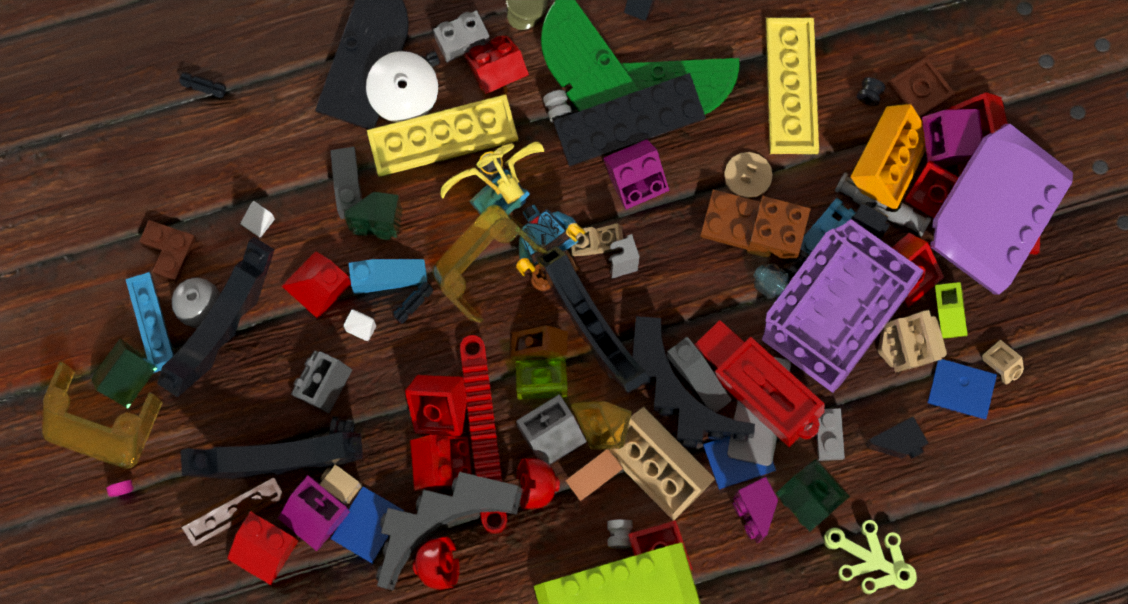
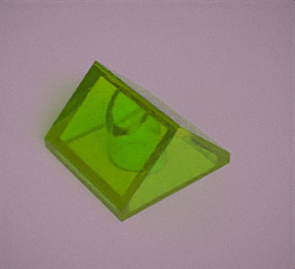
(541, 378)

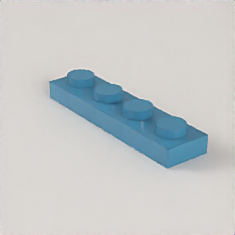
(150, 319)

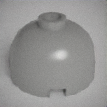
(194, 300)

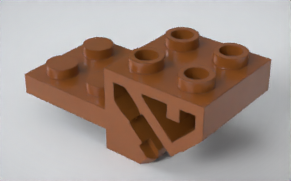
(756, 225)

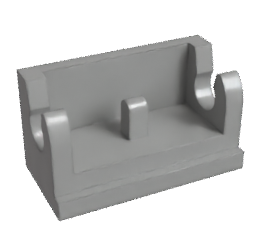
(625, 261)

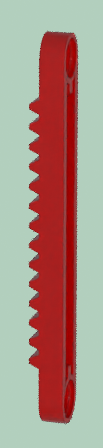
(481, 420)

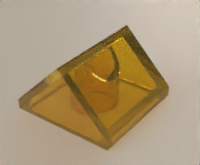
(603, 423)

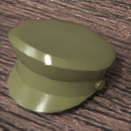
(525, 13)

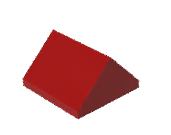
(931, 189)
(656, 538)

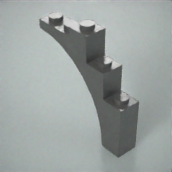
(408, 530)

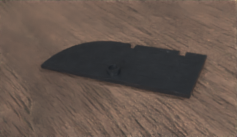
(370, 33)

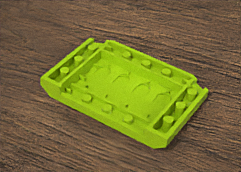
(647, 578)

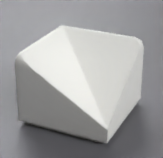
(360, 325)

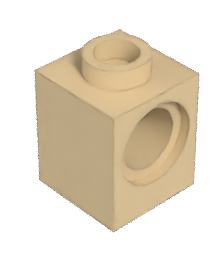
(340, 484)

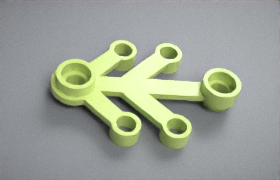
(874, 559)

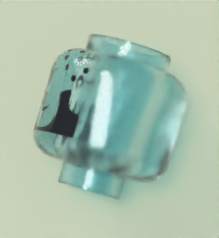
(770, 280)

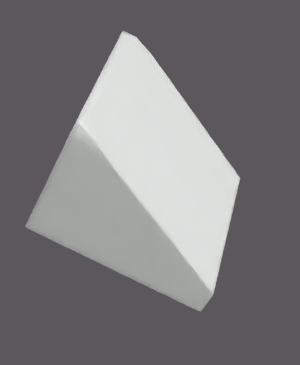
(257, 219)

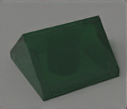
(123, 374)

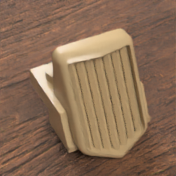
(912, 341)

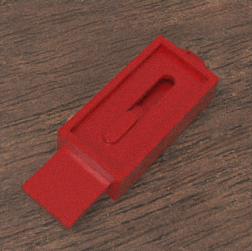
(762, 384)

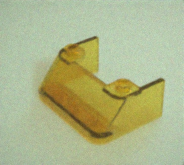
(490, 225)
(114, 445)

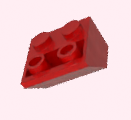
(496, 63)
(438, 461)

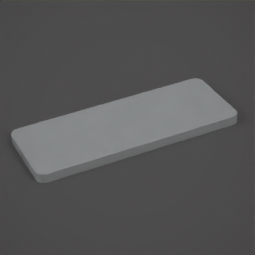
(762, 446)

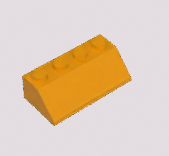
(891, 156)

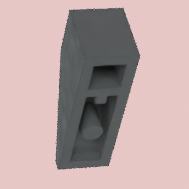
(345, 179)
(698, 375)

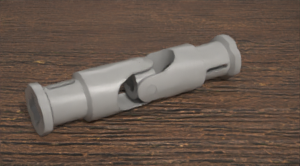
(902, 216)

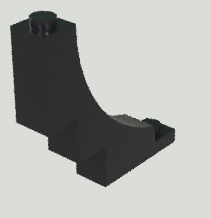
(221, 323)
(274, 458)

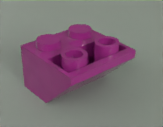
(952, 136)
(636, 173)
(757, 507)
(313, 513)

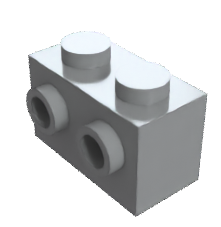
(460, 35)

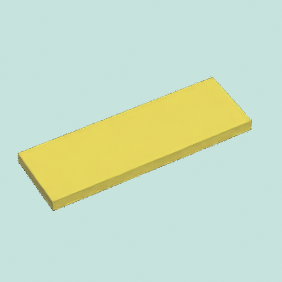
(792, 86)
(442, 135)

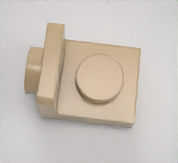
(1004, 361)

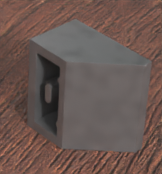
(551, 430)

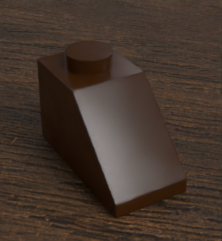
(539, 342)

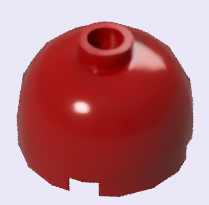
(537, 482)
(436, 565)

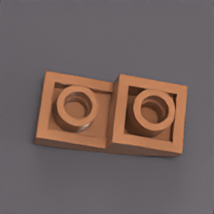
(594, 474)

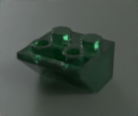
(376, 215)

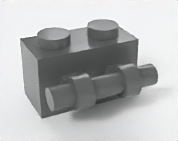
(321, 381)

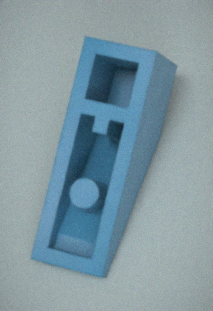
(386, 274)

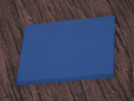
(962, 388)
(729, 470)
(361, 528)

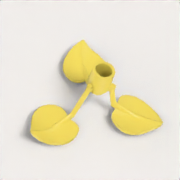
(507, 186)

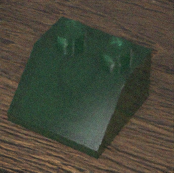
(812, 495)

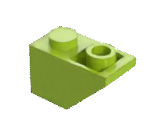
(951, 310)

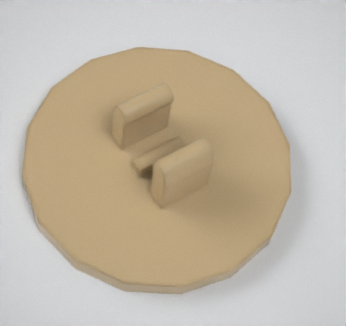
(748, 175)

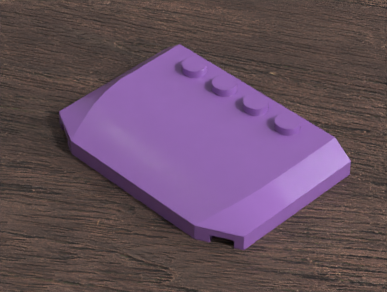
(999, 207)
(839, 303)

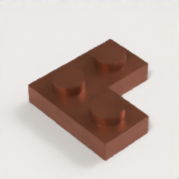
(174, 248)

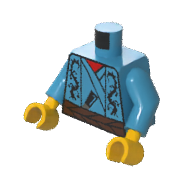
(550, 231)

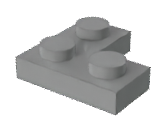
(830, 436)

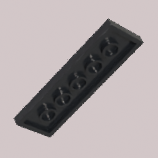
(629, 119)

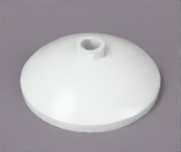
(398, 103)

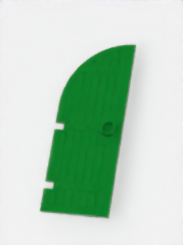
(581, 57)
(711, 77)

